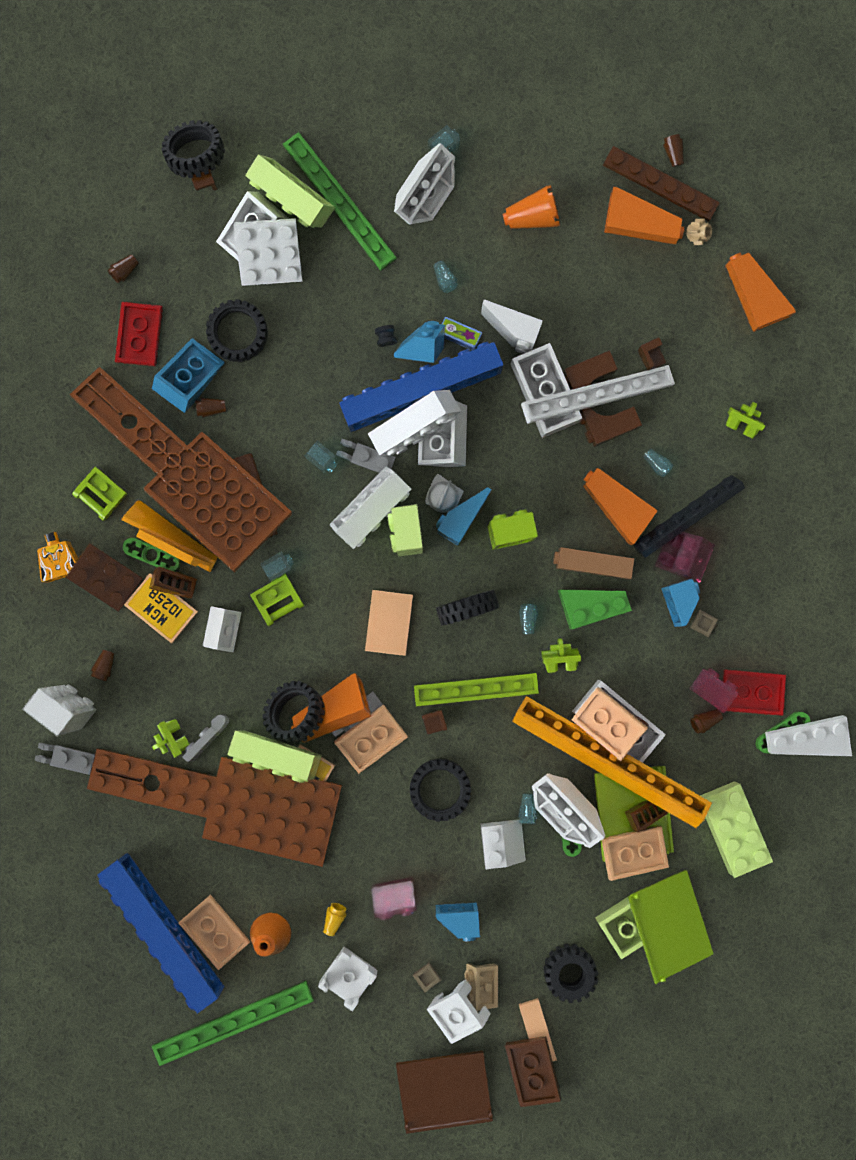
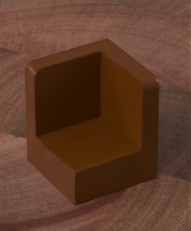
(204, 181)
(651, 354)
(434, 721)

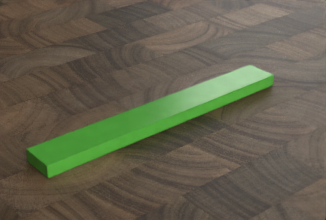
(344, 206)
(232, 1023)

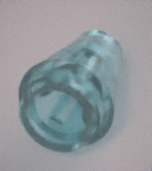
(446, 280)
(658, 462)
(528, 618)
(527, 810)

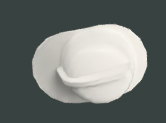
(443, 495)

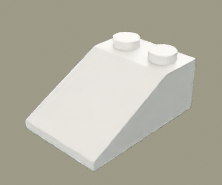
(251, 208)
(515, 327)

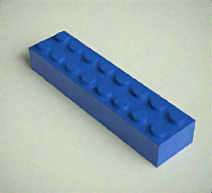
(400, 394)
(161, 933)

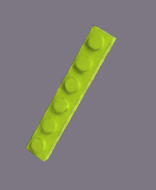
(476, 689)

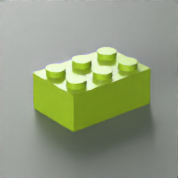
(512, 530)

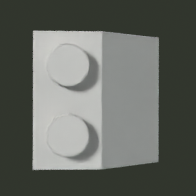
(502, 844)

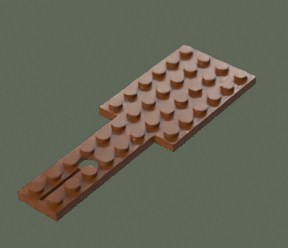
(193, 481)
(240, 803)

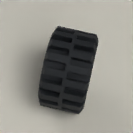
(579, 988)

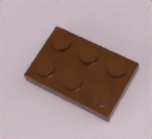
(103, 577)
(533, 1071)

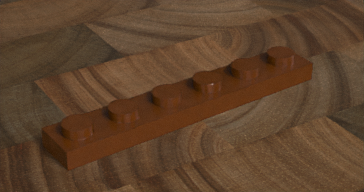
(661, 183)

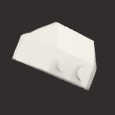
(426, 186)
(567, 810)

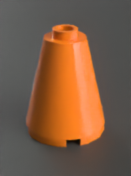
(533, 211)
(270, 934)

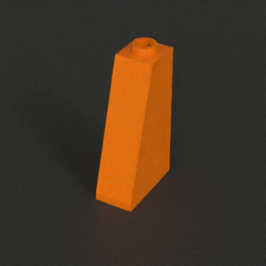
(640, 219)
(758, 294)
(620, 505)
(343, 706)

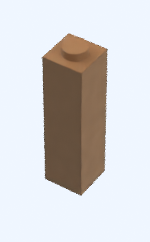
(594, 563)

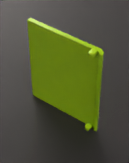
(616, 799)
(670, 925)

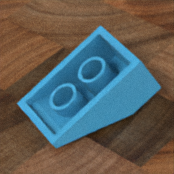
(187, 375)
(459, 519)

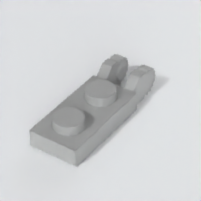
(366, 457)
(207, 736)
(67, 758)

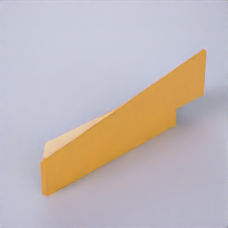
(167, 537)

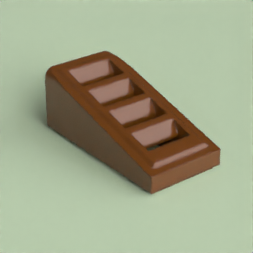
(174, 576)
(646, 822)

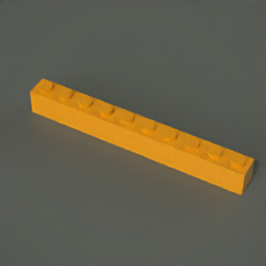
(627, 772)

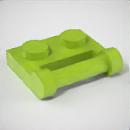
(102, 487)
(274, 593)

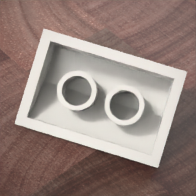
(447, 444)

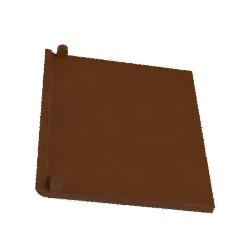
(444, 1092)

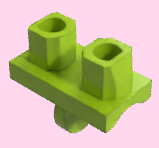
(753, 425)
(559, 654)
(166, 730)

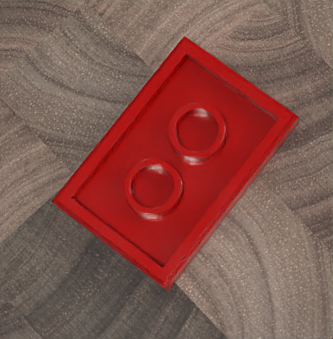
(138, 334)
(757, 692)

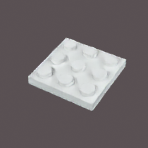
(268, 251)

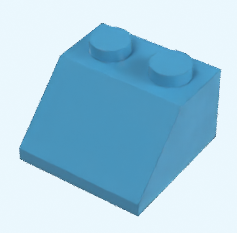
(424, 343)
(681, 600)
(460, 919)

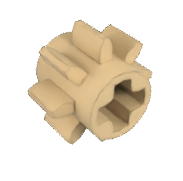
(699, 231)

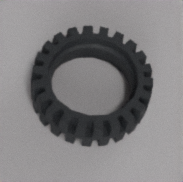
(189, 133)
(232, 307)
(467, 607)
(275, 707)
(449, 813)

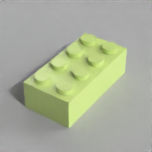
(289, 191)
(406, 529)
(274, 755)
(736, 830)

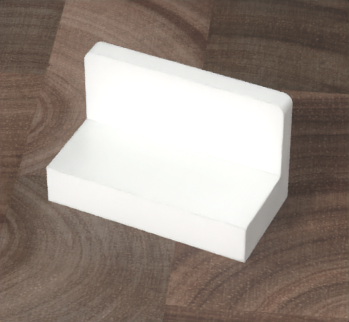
(222, 629)

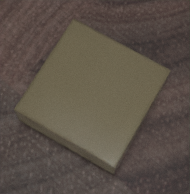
(704, 623)
(427, 977)

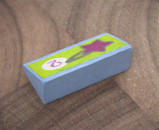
(461, 333)

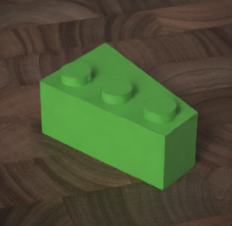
(591, 606)

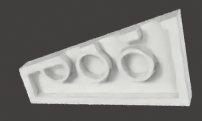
(819, 737)

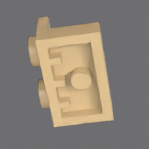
(484, 985)

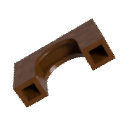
(600, 427)

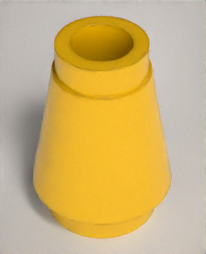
(334, 917)

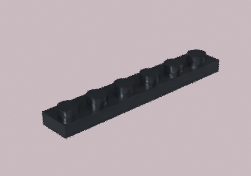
(688, 516)

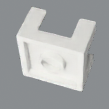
(348, 977)
(456, 1014)

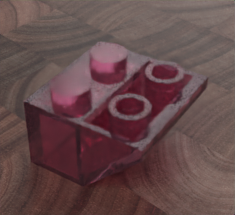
(685, 556)
(714, 690)
(394, 898)

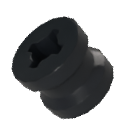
(385, 335)

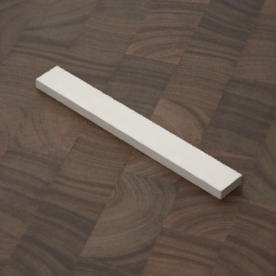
(597, 394)

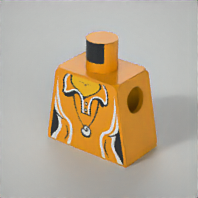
(55, 558)

